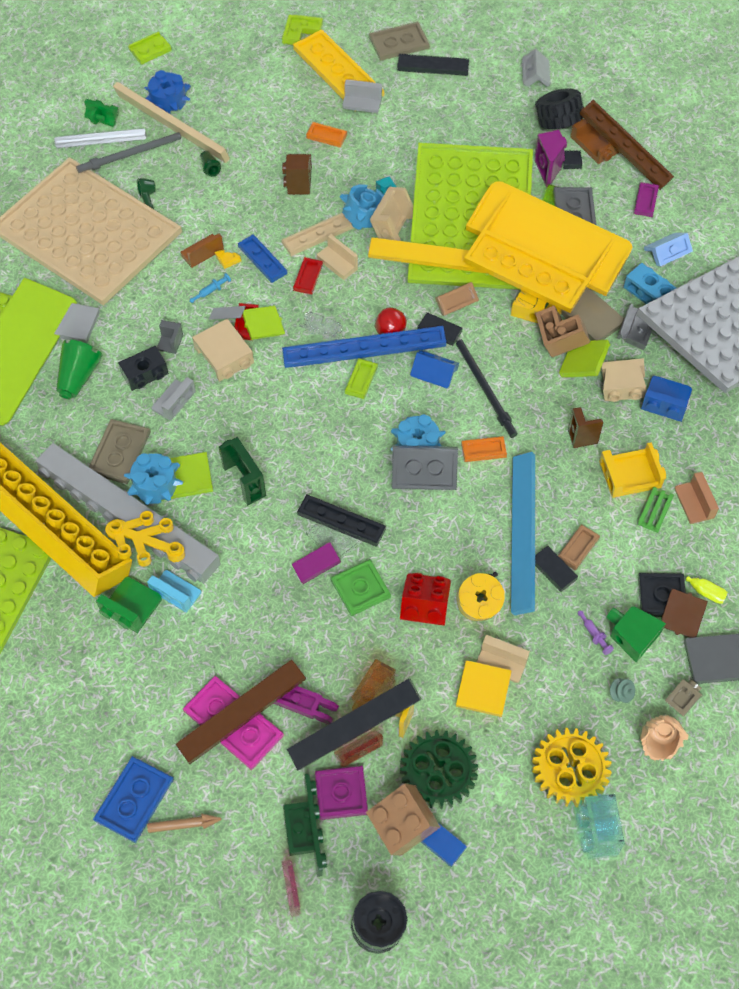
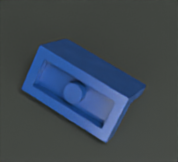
(433, 369)

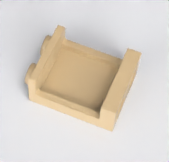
(392, 213)
(224, 349)

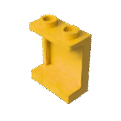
(632, 471)

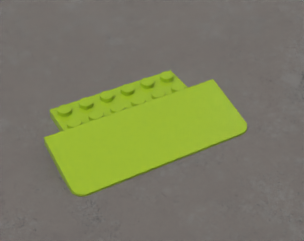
(26, 339)

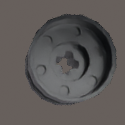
(389, 911)

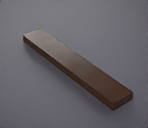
(626, 144)
(240, 711)

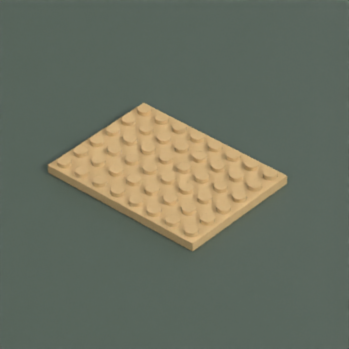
(87, 230)

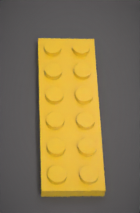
(330, 61)

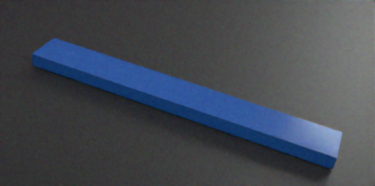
(364, 347)

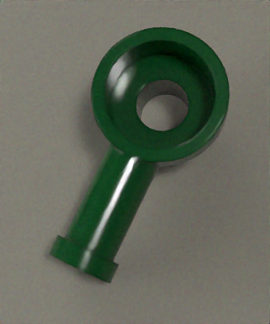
(145, 188)

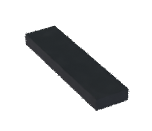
(433, 64)
(341, 520)

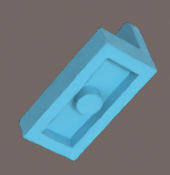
(175, 590)

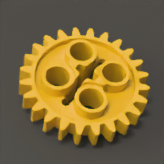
(591, 761)

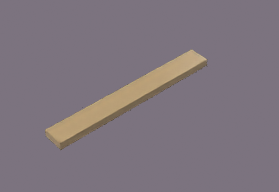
(171, 122)

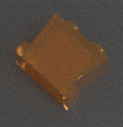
(375, 682)

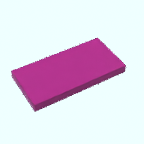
(250, 741)

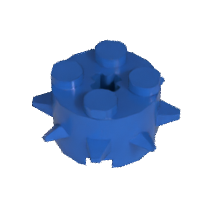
(167, 91)

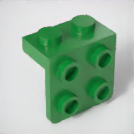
(129, 604)

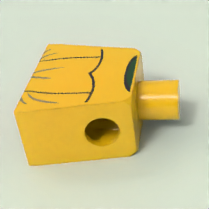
(527, 305)

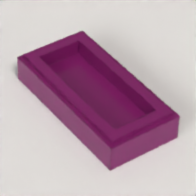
(646, 199)
(316, 563)

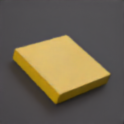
(483, 688)

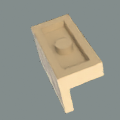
(338, 258)
(505, 656)

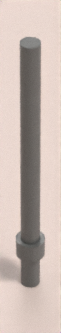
(96, 163)

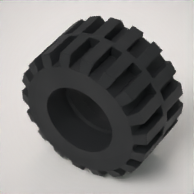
(559, 108)

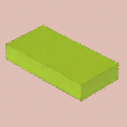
(361, 378)

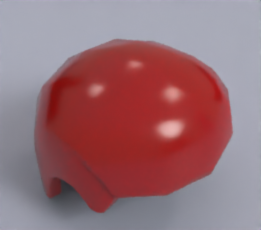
(390, 321)

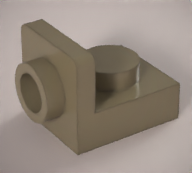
(684, 696)

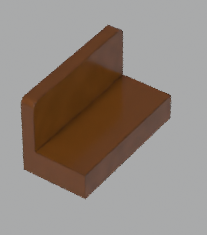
(583, 432)

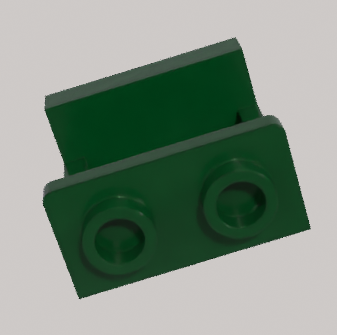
(252, 483)

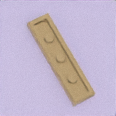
(316, 234)

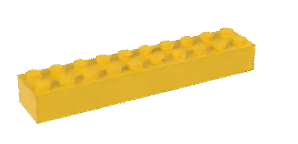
(58, 527)

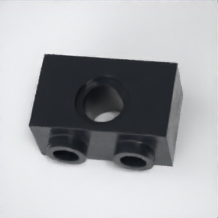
(143, 368)

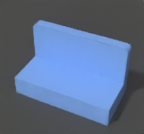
(670, 248)

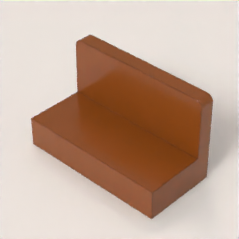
(202, 250)

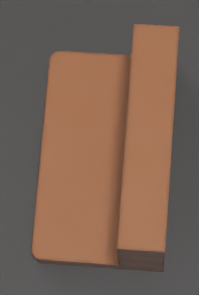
(697, 499)

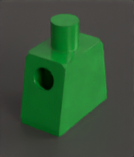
(635, 630)

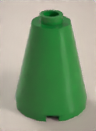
(75, 367)

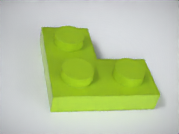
(299, 25)

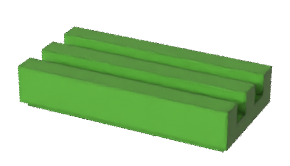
(661, 495)

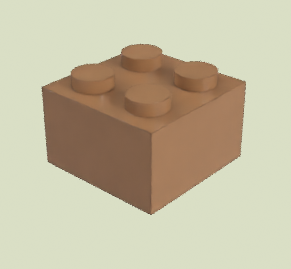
(403, 819)

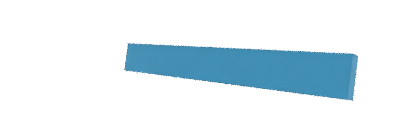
(523, 535)

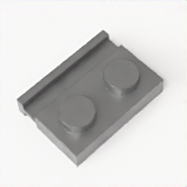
(634, 329)

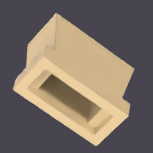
(624, 380)

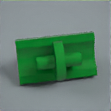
(100, 113)

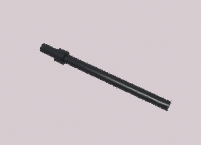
(503, 417)

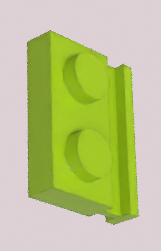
(149, 48)

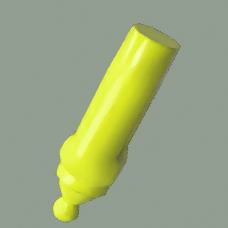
(708, 589)

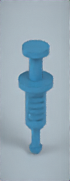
(211, 287)

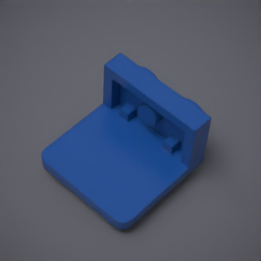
(667, 398)

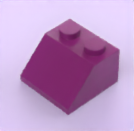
(550, 155)

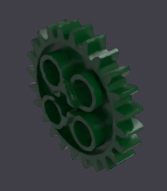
(457, 758)

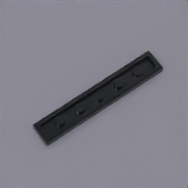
(354, 724)

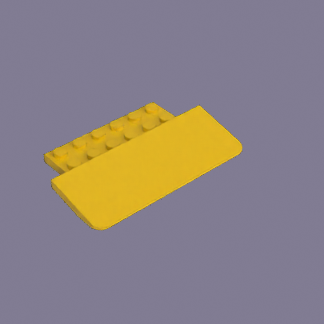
(543, 247)

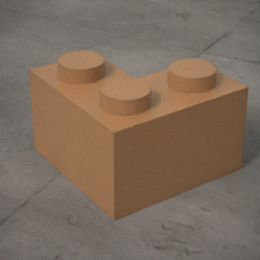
(561, 335)

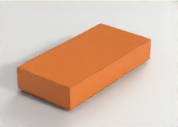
(326, 134)
(484, 449)

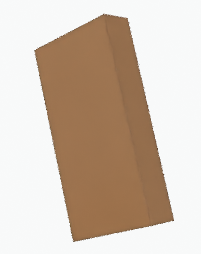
(457, 299)
(579, 547)

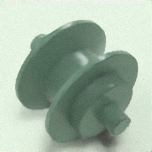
(622, 690)

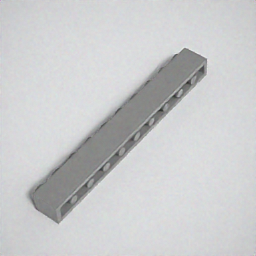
(116, 504)

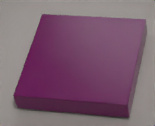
(341, 792)

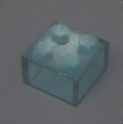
(600, 826)

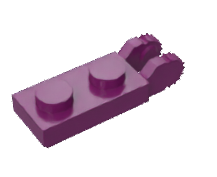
(307, 703)

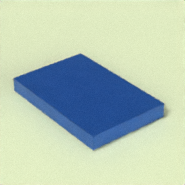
(133, 799)

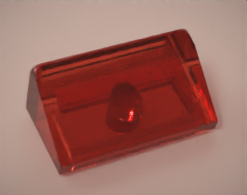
(359, 748)

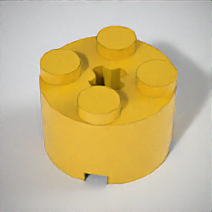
(493, 596)

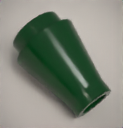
(210, 164)

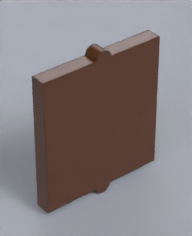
(683, 613)

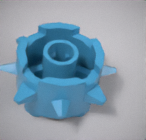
(361, 205)
(417, 432)
(153, 478)

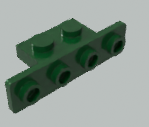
(301, 827)

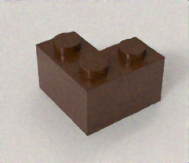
(298, 174)

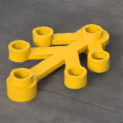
(144, 537)

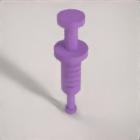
(598, 637)

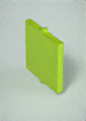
(263, 322)

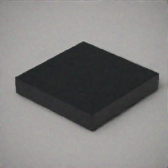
(655, 590)

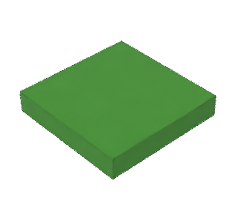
(360, 587)

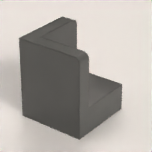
(170, 336)

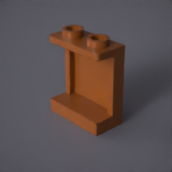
(592, 142)

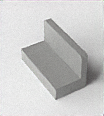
(535, 67)
(362, 96)
(174, 398)

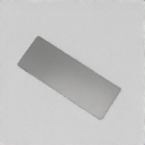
(227, 312)

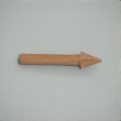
(204, 821)

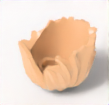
(662, 737)

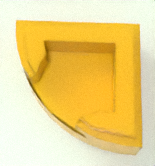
(227, 259)

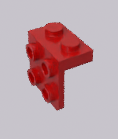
(425, 599)

